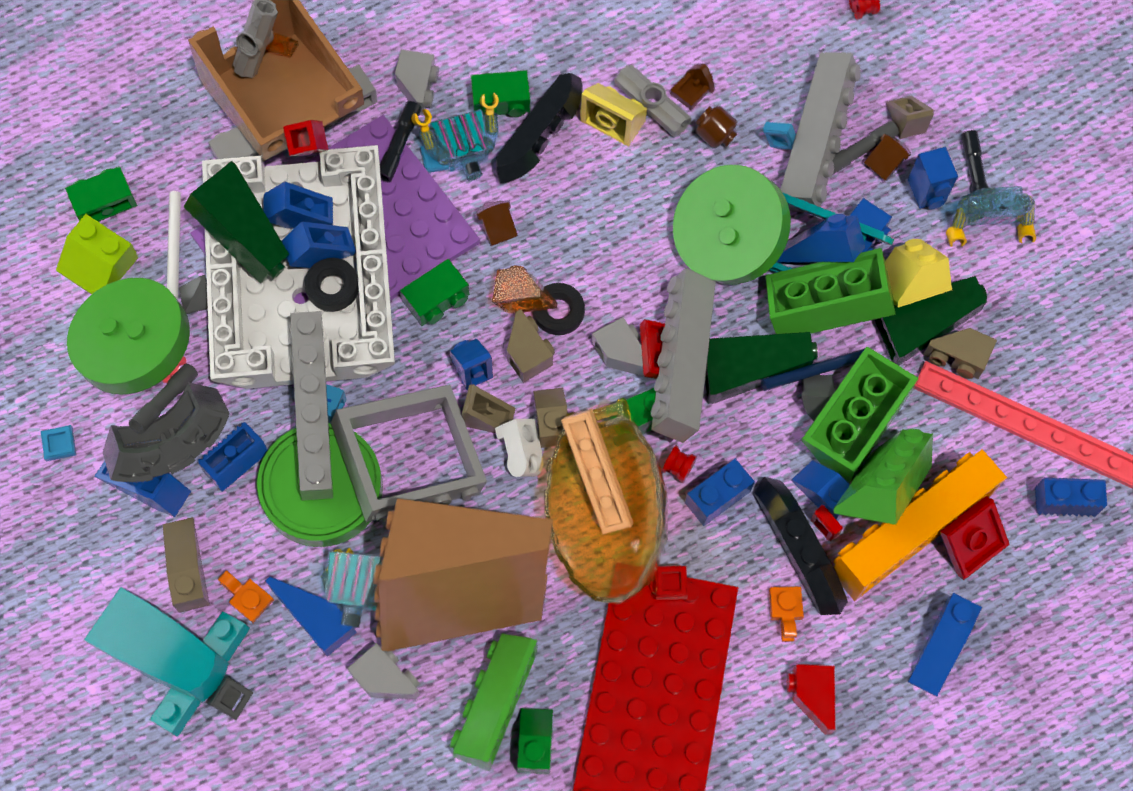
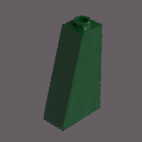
(238, 222)
(930, 318)
(743, 361)

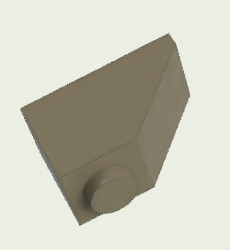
(550, 409)

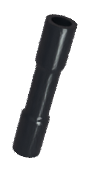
(404, 127)
(973, 155)

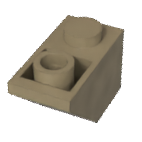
(526, 349)
(969, 349)

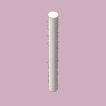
(173, 242)

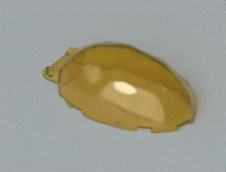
(620, 562)

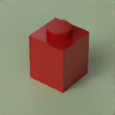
(305, 138)

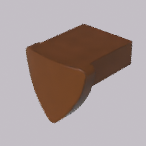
(694, 86)
(887, 156)
(497, 221)

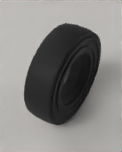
(319, 272)
(572, 321)

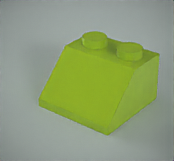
(95, 255)

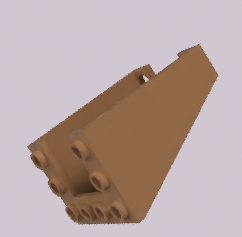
(286, 89)
(458, 572)

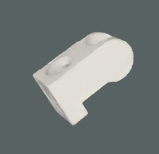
(522, 447)

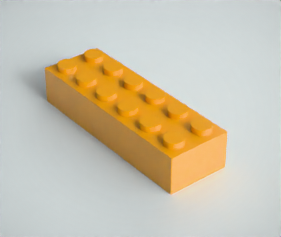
(928, 513)

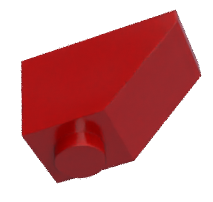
(815, 694)

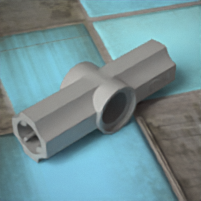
(255, 38)
(663, 111)

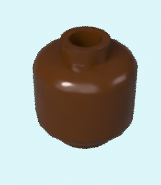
(716, 127)

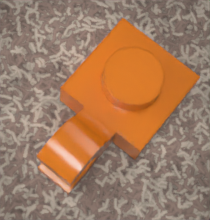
(247, 599)
(787, 607)

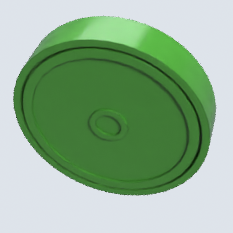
(731, 224)
(128, 336)
(320, 520)

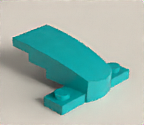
(167, 653)

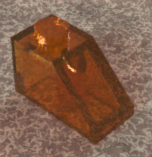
(520, 290)

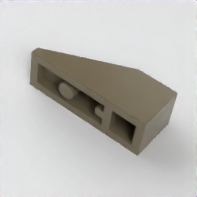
(184, 566)

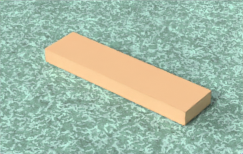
(597, 471)

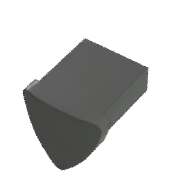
(816, 393)

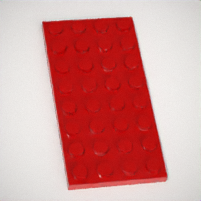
(657, 691)

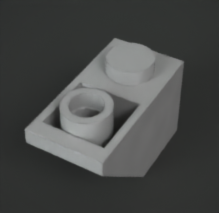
(415, 76)
(619, 347)
(381, 677)

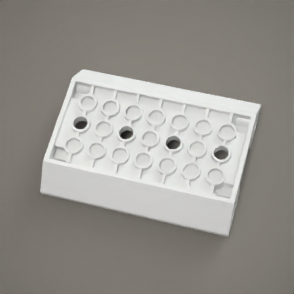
(252, 320)

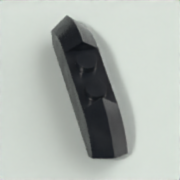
(532, 136)
(801, 546)

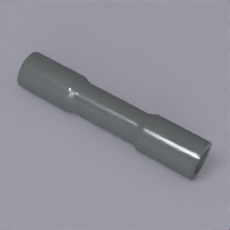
(846, 156)
(151, 411)

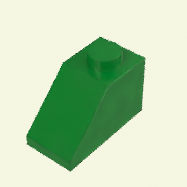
(535, 741)

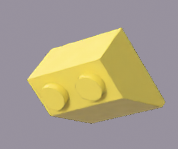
(612, 113)
(917, 272)

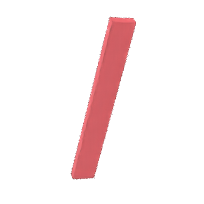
(1026, 423)

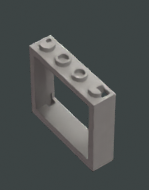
(395, 408)

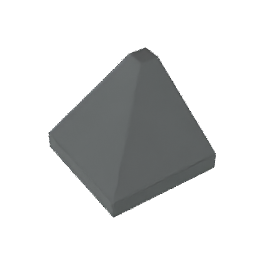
(194, 295)
(226, 697)

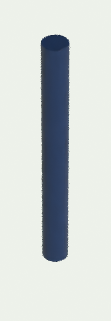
(810, 370)

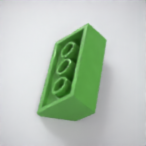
(830, 294)
(859, 413)
(889, 478)
(495, 700)

